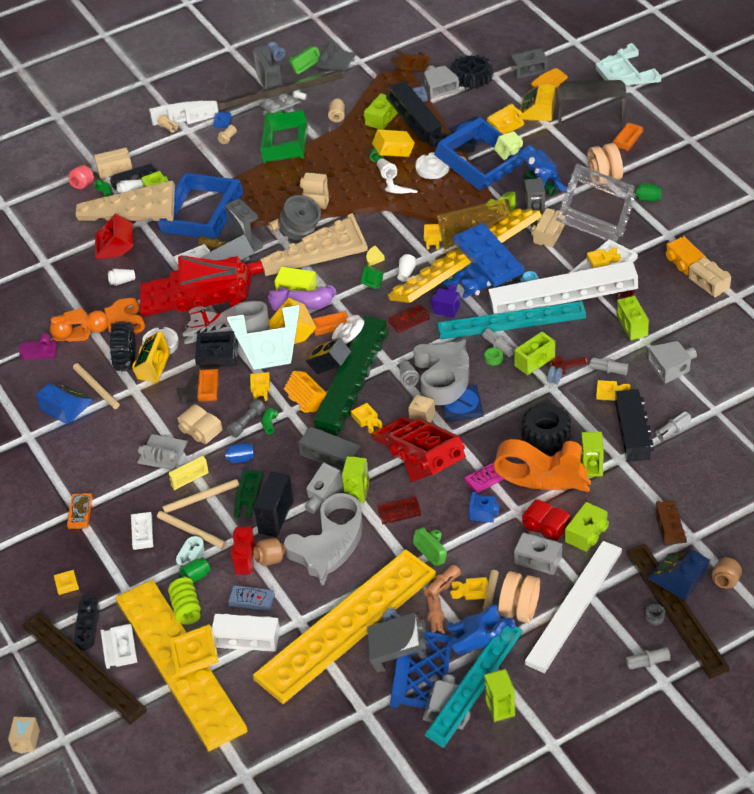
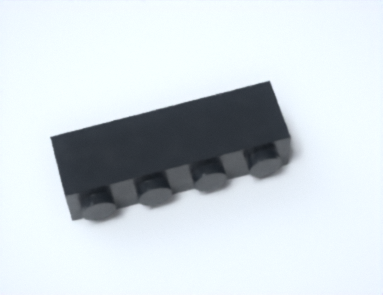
(413, 110)
(633, 425)

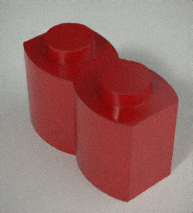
(545, 519)
(242, 550)

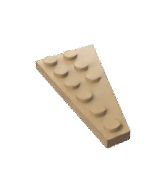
(134, 205)
(323, 245)

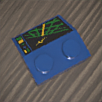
(62, 402)

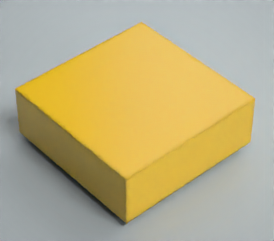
(66, 582)

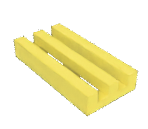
(188, 472)

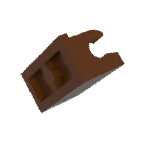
(411, 61)
(669, 523)

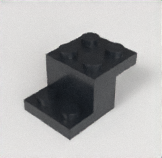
(216, 349)

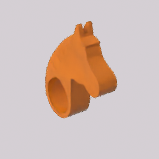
(542, 471)

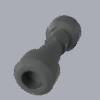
(256, 407)

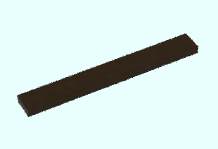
(281, 89)
(679, 615)
(84, 668)

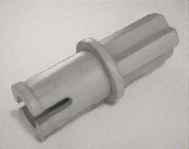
(499, 342)
(609, 366)
(673, 425)
(648, 658)

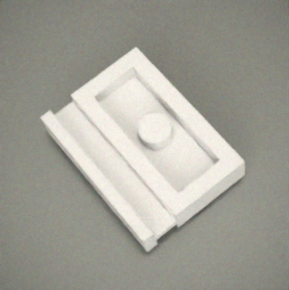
(119, 646)

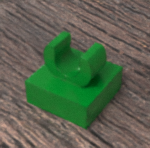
(372, 277)

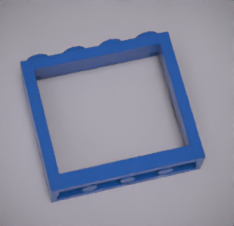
(490, 135)
(230, 187)

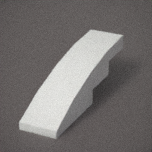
(185, 111)

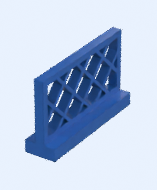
(402, 670)

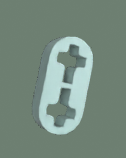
(187, 552)

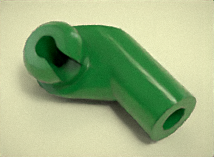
(103, 187)
(268, 415)

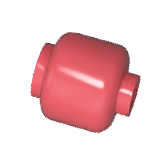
(81, 177)

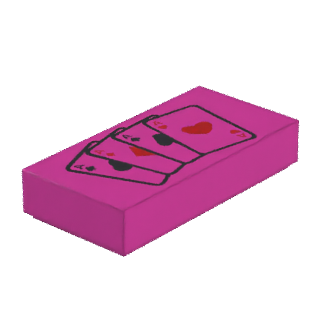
(483, 478)

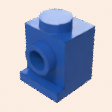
(483, 508)

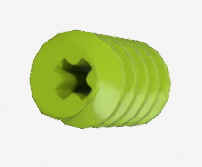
(184, 601)

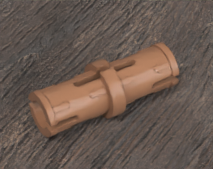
(442, 581)
(435, 615)

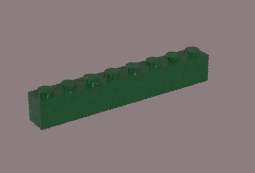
(351, 376)

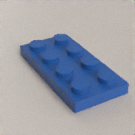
(488, 254)

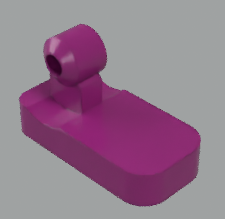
(38, 349)

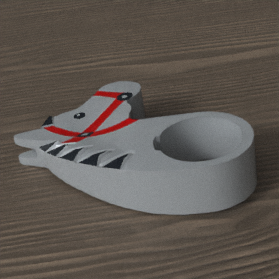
(205, 321)

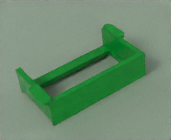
(281, 121)

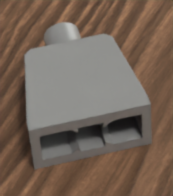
(440, 81)
(670, 360)
(324, 484)
(439, 697)

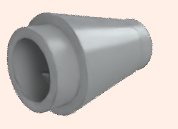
(409, 375)

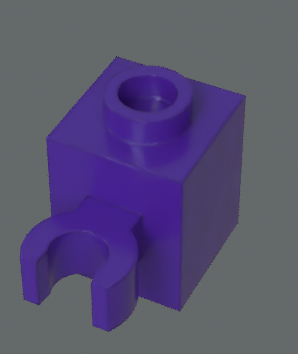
(446, 301)

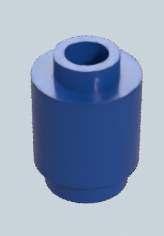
(239, 453)

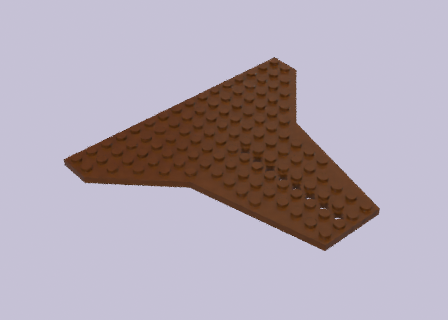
(361, 189)

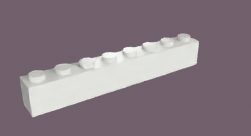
(564, 288)

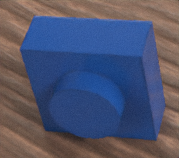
(222, 120)

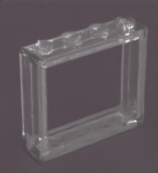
(589, 223)

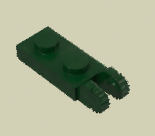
(248, 492)

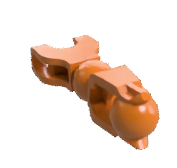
(96, 321)

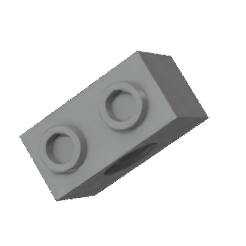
(538, 553)

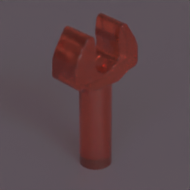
(559, 362)

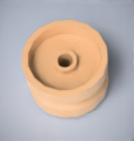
(606, 160)
(519, 597)

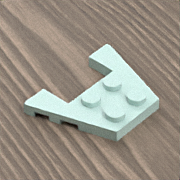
(619, 68)
(268, 347)

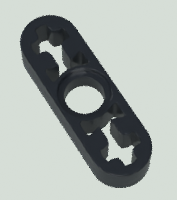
(435, 137)
(129, 173)
(82, 615)

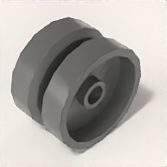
(299, 217)

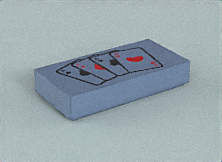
(251, 598)

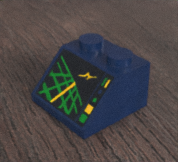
(680, 572)

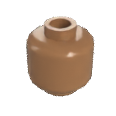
(269, 551)
(726, 573)

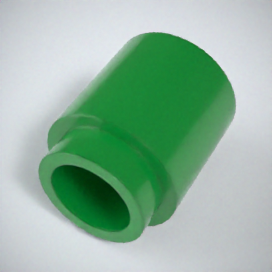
(648, 192)
(195, 569)

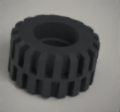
(546, 428)

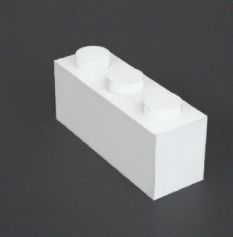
(246, 632)

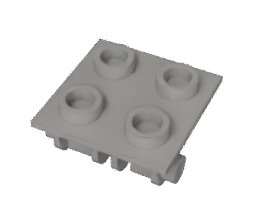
(283, 102)
(161, 452)

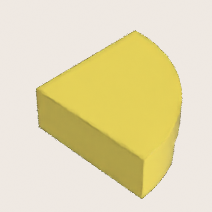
(374, 256)

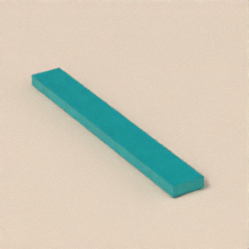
(511, 320)
(471, 686)

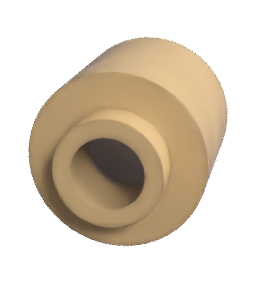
(336, 110)

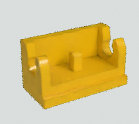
(506, 119)

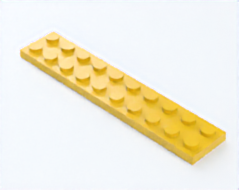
(456, 259)
(343, 626)
(195, 692)

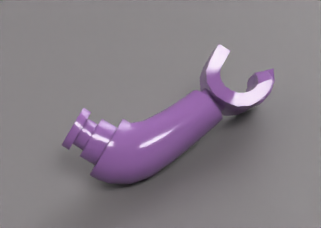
(312, 299)

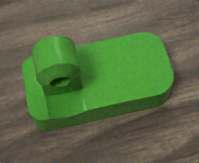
(304, 59)
(429, 545)

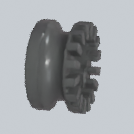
(655, 609)

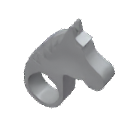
(447, 366)
(335, 544)

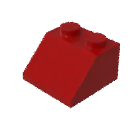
(114, 238)

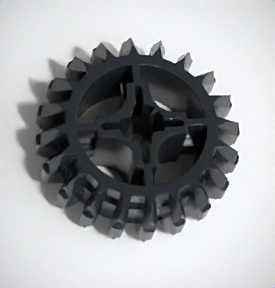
(473, 71)
(122, 346)

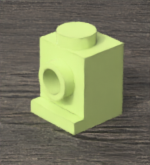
(508, 145)

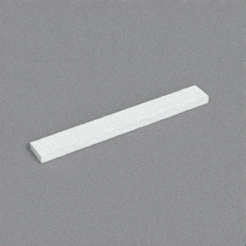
(573, 607)

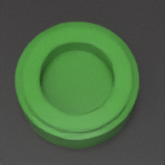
(493, 356)

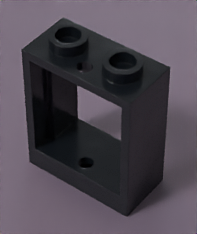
(273, 504)

